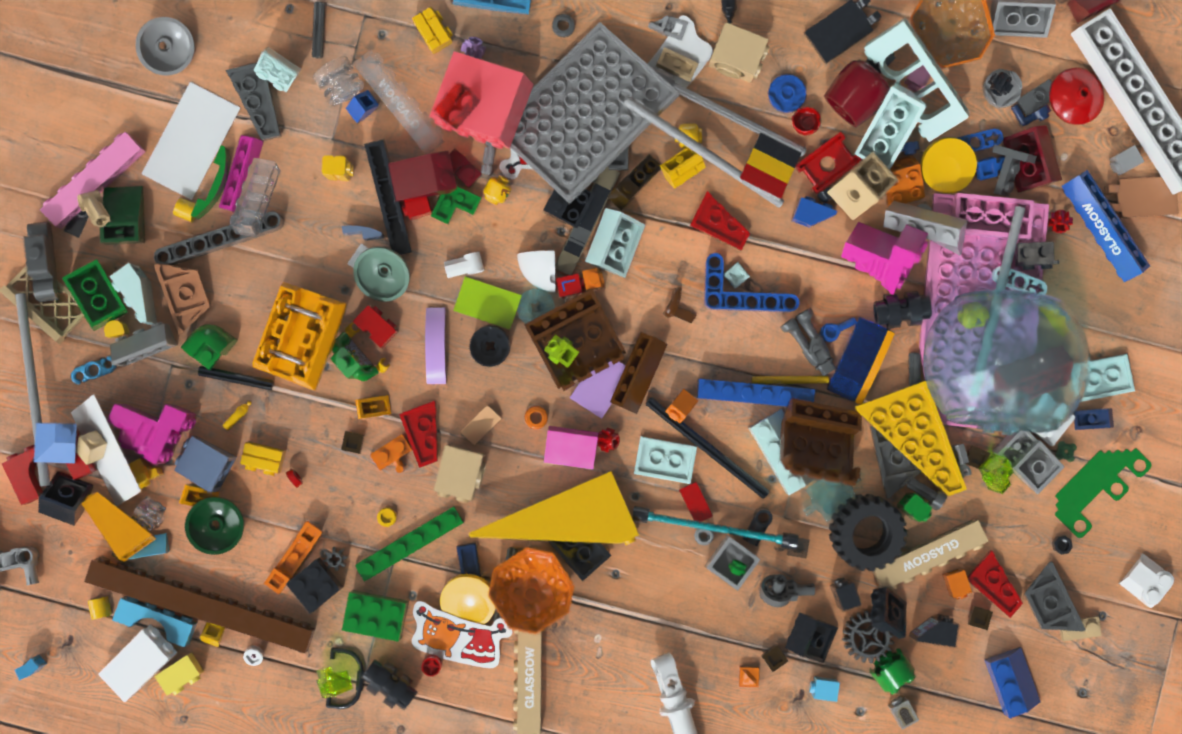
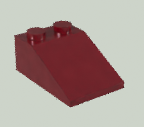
(422, 176)

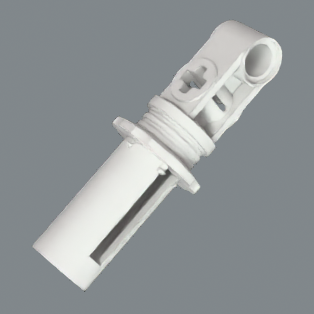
(673, 696)

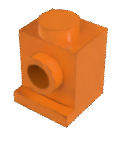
(593, 279)

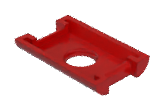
(838, 152)

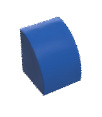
(362, 106)

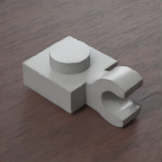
(961, 458)

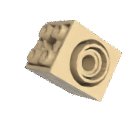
(739, 53)
(863, 186)
(460, 473)

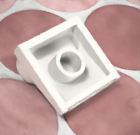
(1147, 581)

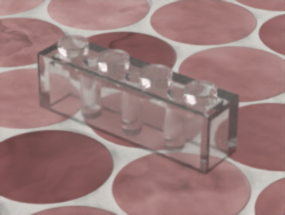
(255, 197)

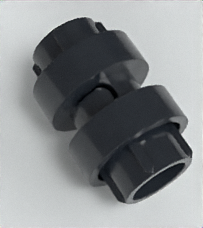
(911, 308)
(394, 688)

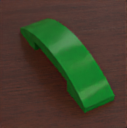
(203, 207)

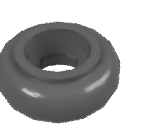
(563, 17)

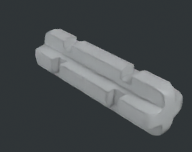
(488, 159)

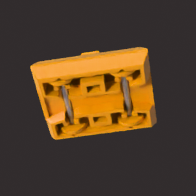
(304, 337)

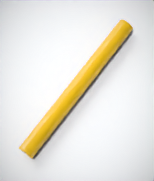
(790, 379)

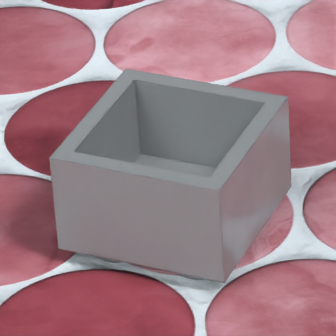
(724, 554)

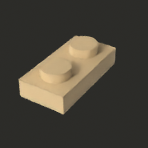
(677, 64)
(1092, 627)

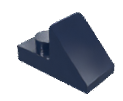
(1093, 419)

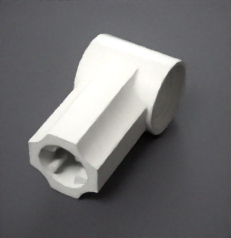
(468, 264)

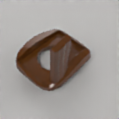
(673, 309)

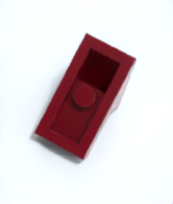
(464, 169)

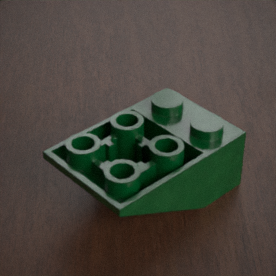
(126, 215)

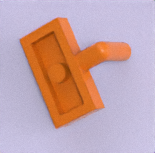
(392, 453)

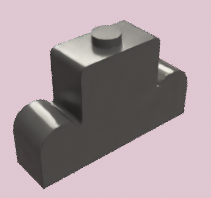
(41, 261)

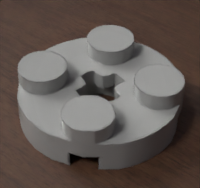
(1004, 100)

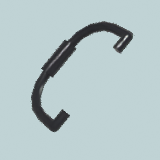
(359, 682)

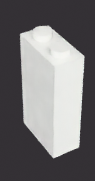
(137, 663)

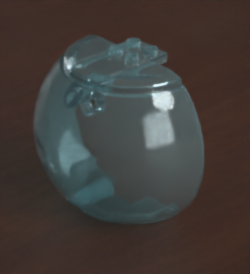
(1007, 361)

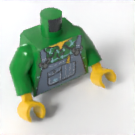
(351, 359)

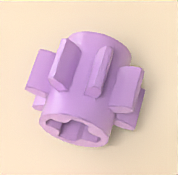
(473, 47)

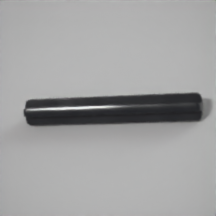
(236, 378)

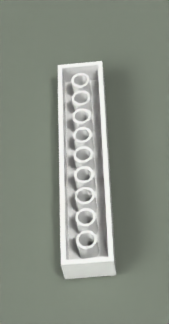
(1134, 93)

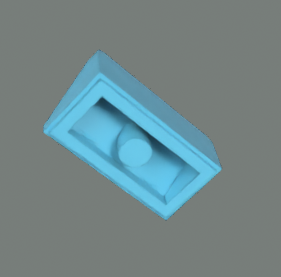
(156, 547)

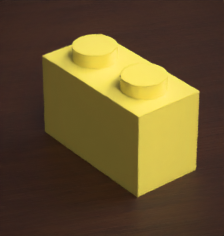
(179, 674)

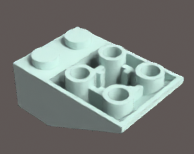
(276, 69)
(136, 292)

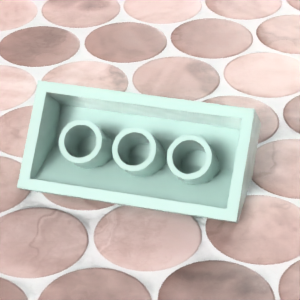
(892, 125)
(768, 437)

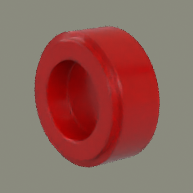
(294, 477)

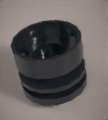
(489, 357)

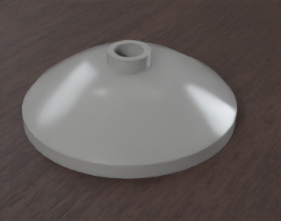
(178, 47)

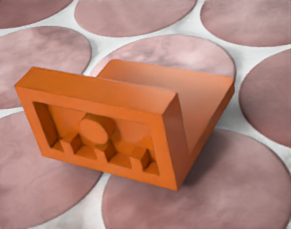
(909, 183)

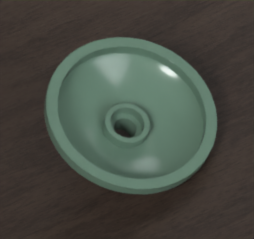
(377, 282)

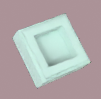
(736, 275)

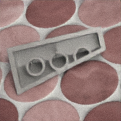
(941, 228)

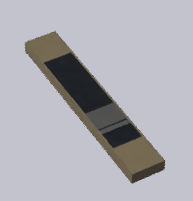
(579, 236)

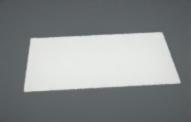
(190, 140)
(113, 466)

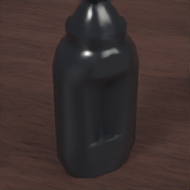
(728, 9)

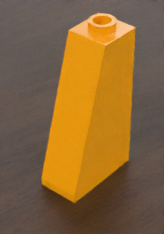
(119, 529)

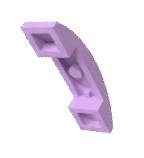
(435, 345)

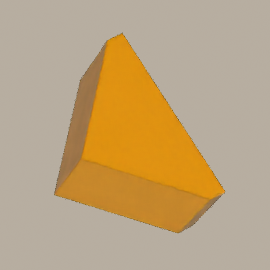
(373, 407)
(193, 493)

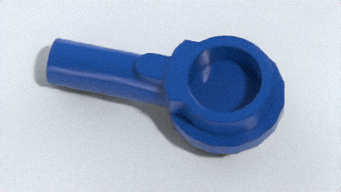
(831, 331)

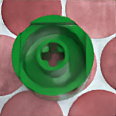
(893, 671)

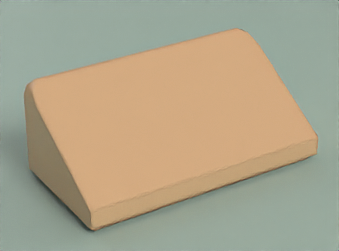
(480, 424)

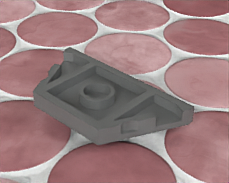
(893, 465)
(1052, 602)

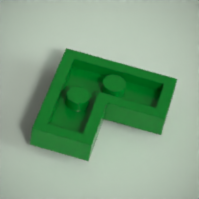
(458, 199)

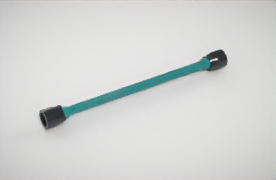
(786, 540)

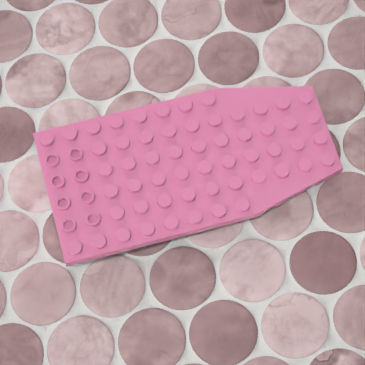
(982, 252)

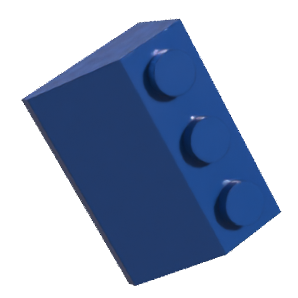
(1012, 682)

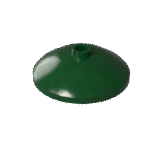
(205, 535)

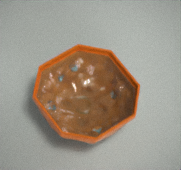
(953, 29)

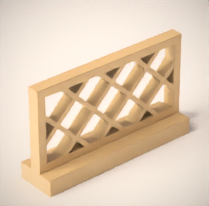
(38, 316)

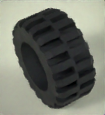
(889, 543)

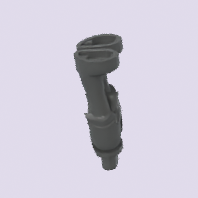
(816, 349)

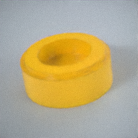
(386, 517)

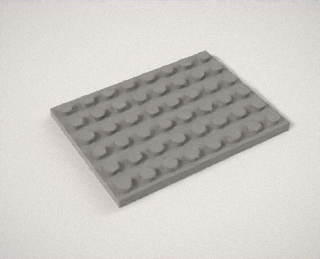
(578, 114)

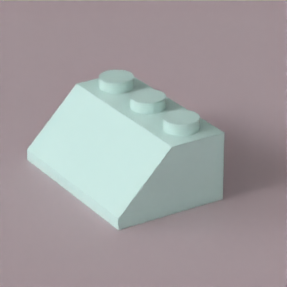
(615, 242)

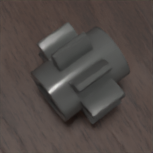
(333, 563)

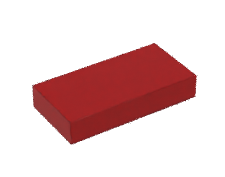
(695, 502)

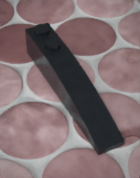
(391, 210)

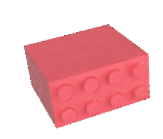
(501, 96)

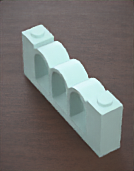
(892, 39)

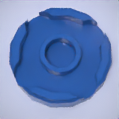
(787, 93)

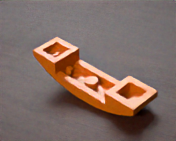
(293, 557)

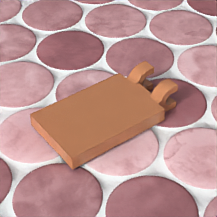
(1143, 197)

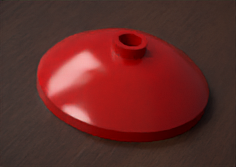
(1069, 102)

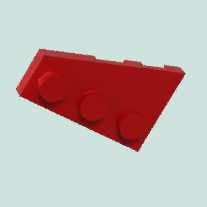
(719, 223)
(422, 432)
(993, 583)

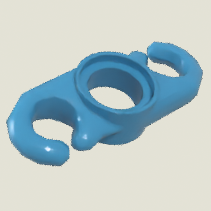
(85, 370)

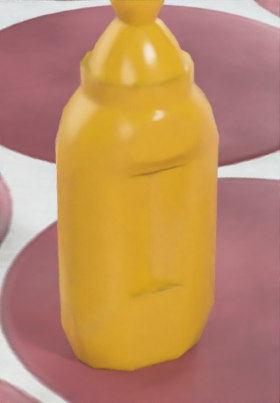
(236, 416)

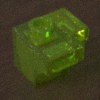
(996, 473)
(333, 683)

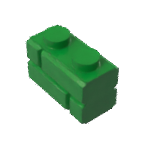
(915, 507)

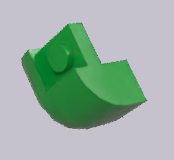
(208, 344)

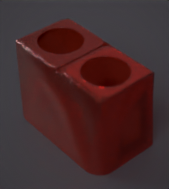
(447, 105)

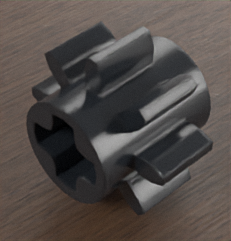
(1000, 84)

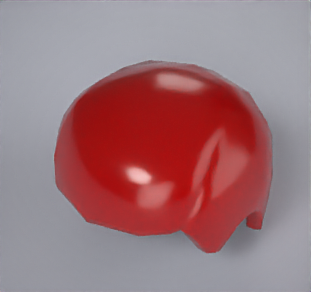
(806, 121)

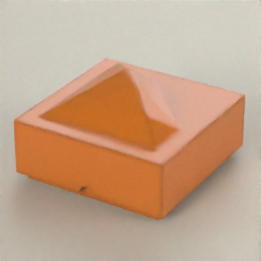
(748, 676)

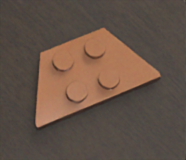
(183, 294)

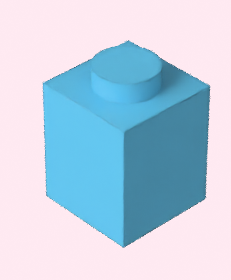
(824, 689)

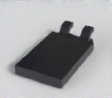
(841, 29)

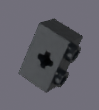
(845, 594)

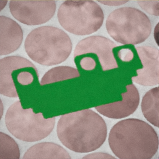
(1094, 477)

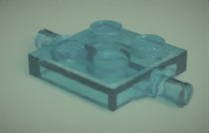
(827, 497)

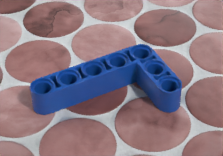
(740, 296)

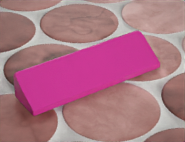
(246, 150)

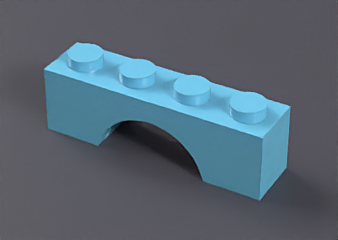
(178, 629)

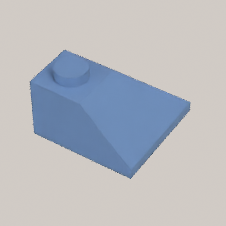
(55, 443)

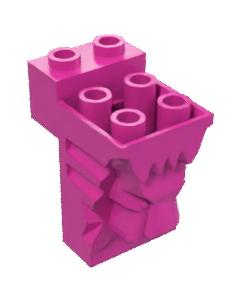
(885, 255)
(149, 434)

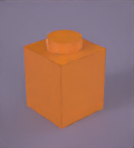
(681, 406)
(957, 583)

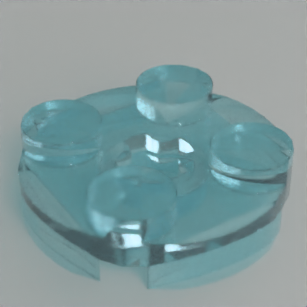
(533, 297)

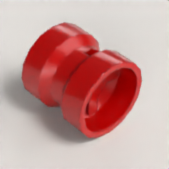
(429, 667)

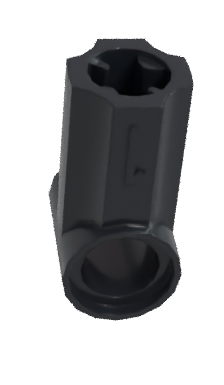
(757, 525)

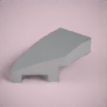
(666, 26)

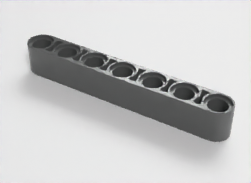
(210, 243)

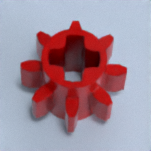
(1060, 221)
(608, 440)

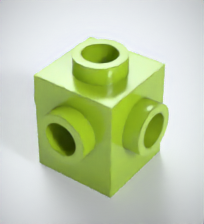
(561, 351)

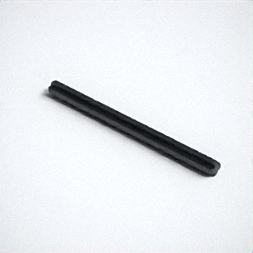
(709, 449)

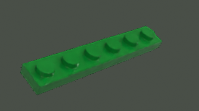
(409, 543)

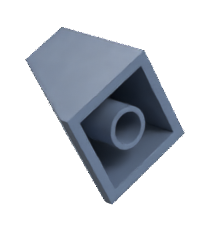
(204, 463)

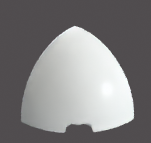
(539, 269)

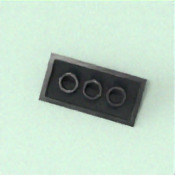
(581, 556)

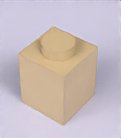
(91, 447)

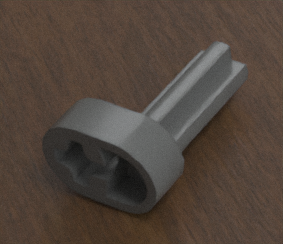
(935, 498)

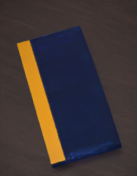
(860, 360)

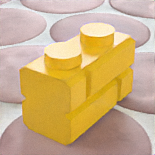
(432, 30)
(682, 167)
(337, 168)
(262, 457)

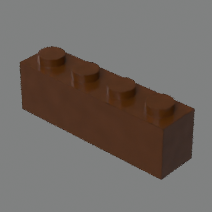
(638, 372)

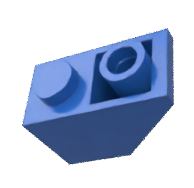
(811, 213)

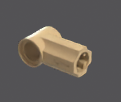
(93, 205)

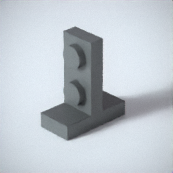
(1010, 168)

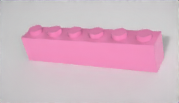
(96, 176)

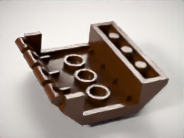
(589, 330)
(820, 441)

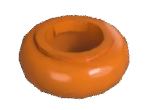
(541, 424)

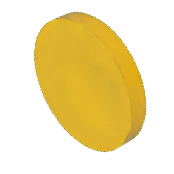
(948, 165)
(467, 598)

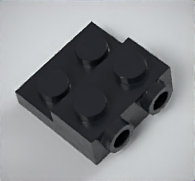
(888, 612)

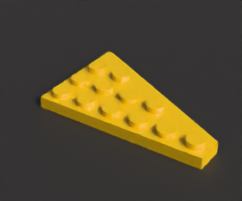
(915, 428)

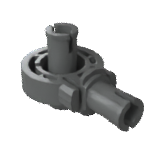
(783, 590)

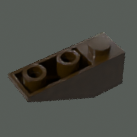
(634, 182)

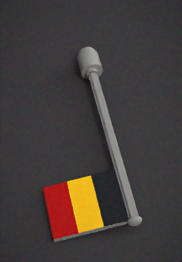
(772, 155)

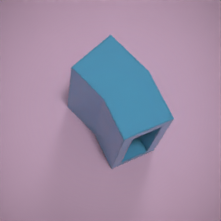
(30, 667)

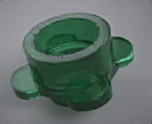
(1069, 456)

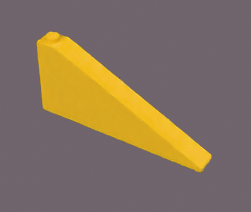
(582, 514)

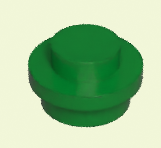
(737, 567)

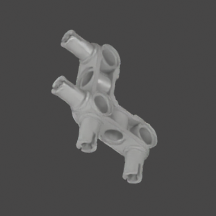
(16, 559)

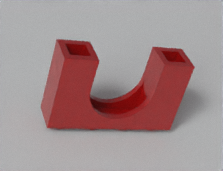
(22, 476)

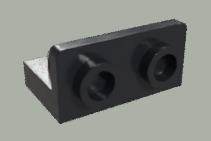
(1034, 255)

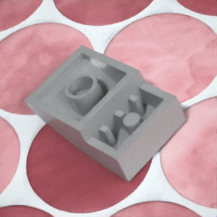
(1029, 459)

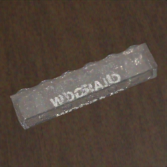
(398, 102)

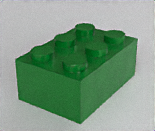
(95, 295)
(375, 615)

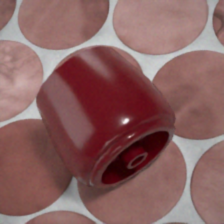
(857, 92)

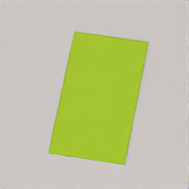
(487, 303)

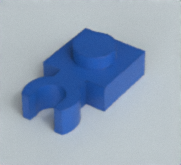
(989, 167)

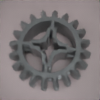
(853, 628)

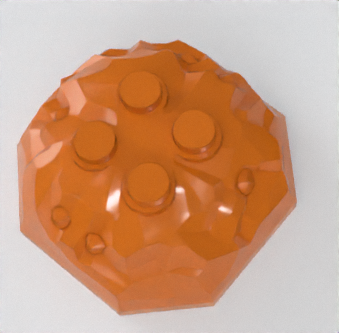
(531, 591)

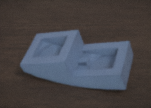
(367, 233)

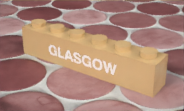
(932, 553)
(528, 683)

